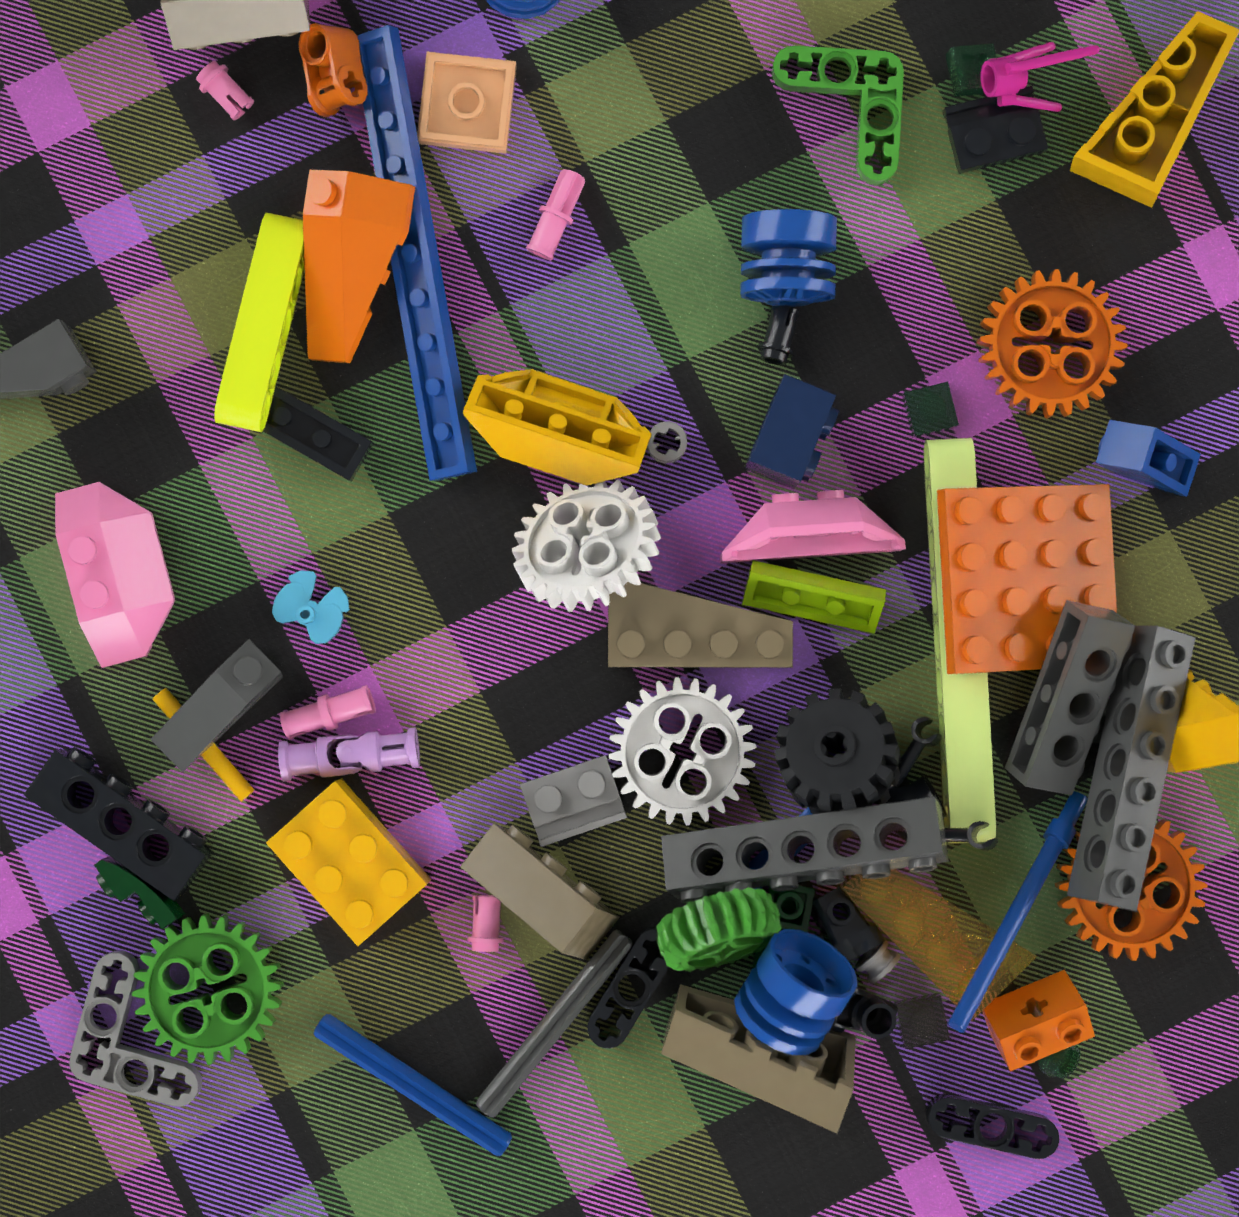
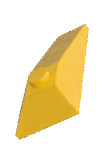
(1205, 729)

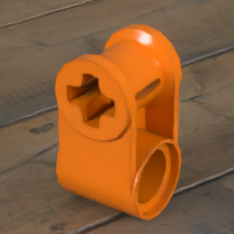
(332, 65)

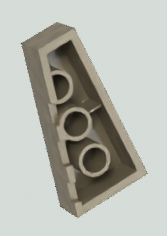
(713, 1040)

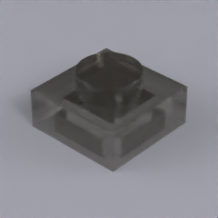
(922, 1020)

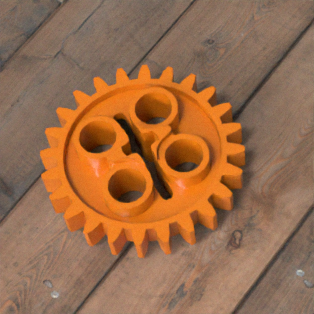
(1051, 303)
(1151, 922)

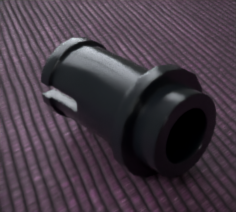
(779, 336)

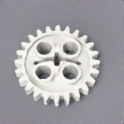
(586, 544)
(719, 768)

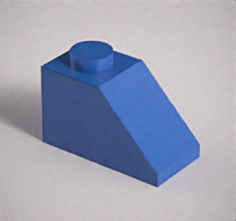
(1148, 457)

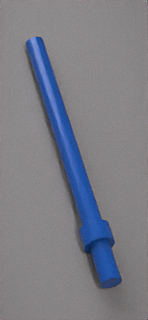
(1058, 837)

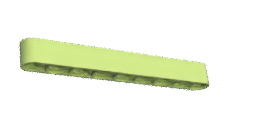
(960, 697)

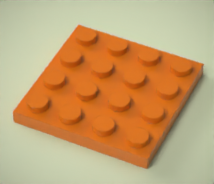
(1014, 564)

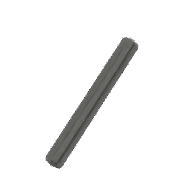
(554, 1023)

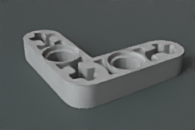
(116, 1055)

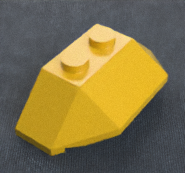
(557, 426)

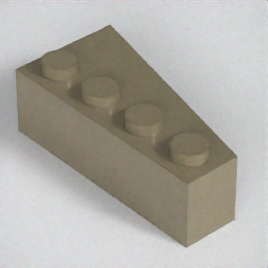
(686, 631)

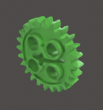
(195, 951)

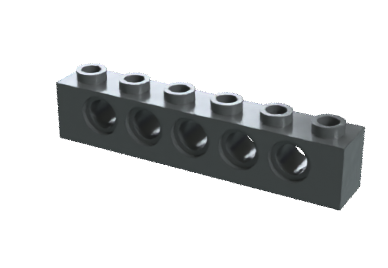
(1131, 769)
(688, 852)

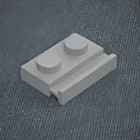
(573, 800)

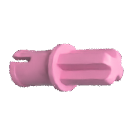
(556, 214)

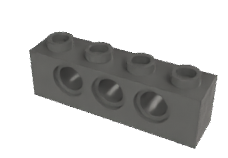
(1055, 728)

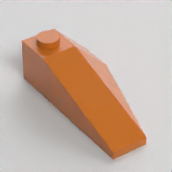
(348, 244)

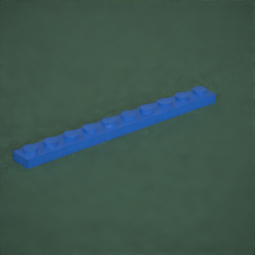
(417, 262)

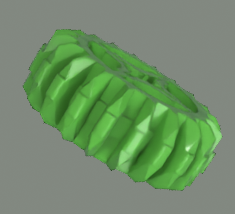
(718, 929)

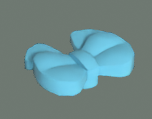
(322, 618)

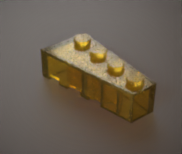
(934, 933)

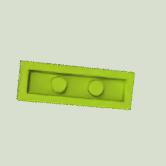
(814, 597)

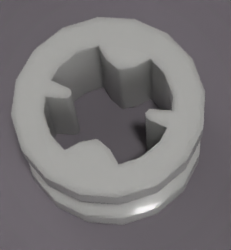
(671, 455)
(877, 962)

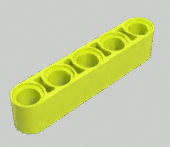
(262, 324)

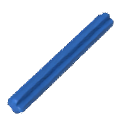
(412, 1085)

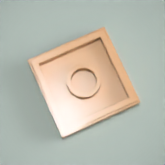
(466, 102)

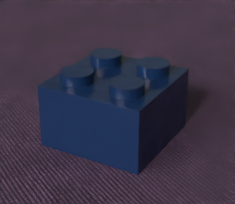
(791, 431)

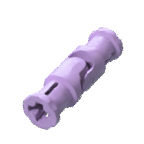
(353, 752)

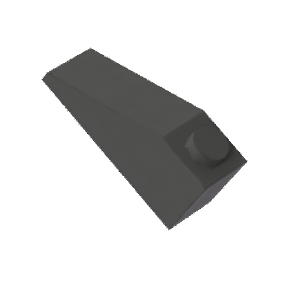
(45, 364)
(217, 705)

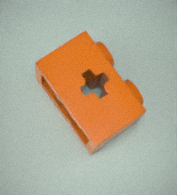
(1038, 1020)

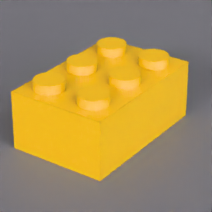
(348, 861)

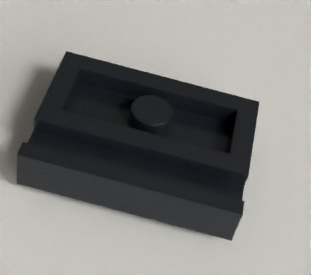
(992, 134)

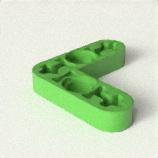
(870, 92)

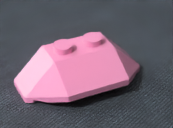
(812, 529)
(113, 571)

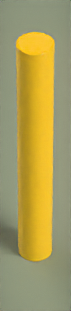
(212, 755)

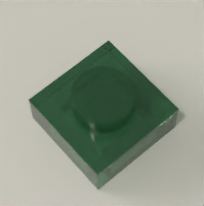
(965, 67)
(930, 409)

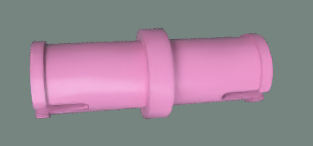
(327, 712)

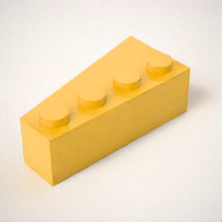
(1149, 127)

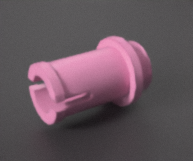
(224, 89)
(485, 924)

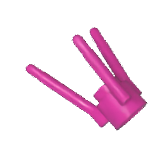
(1009, 74)

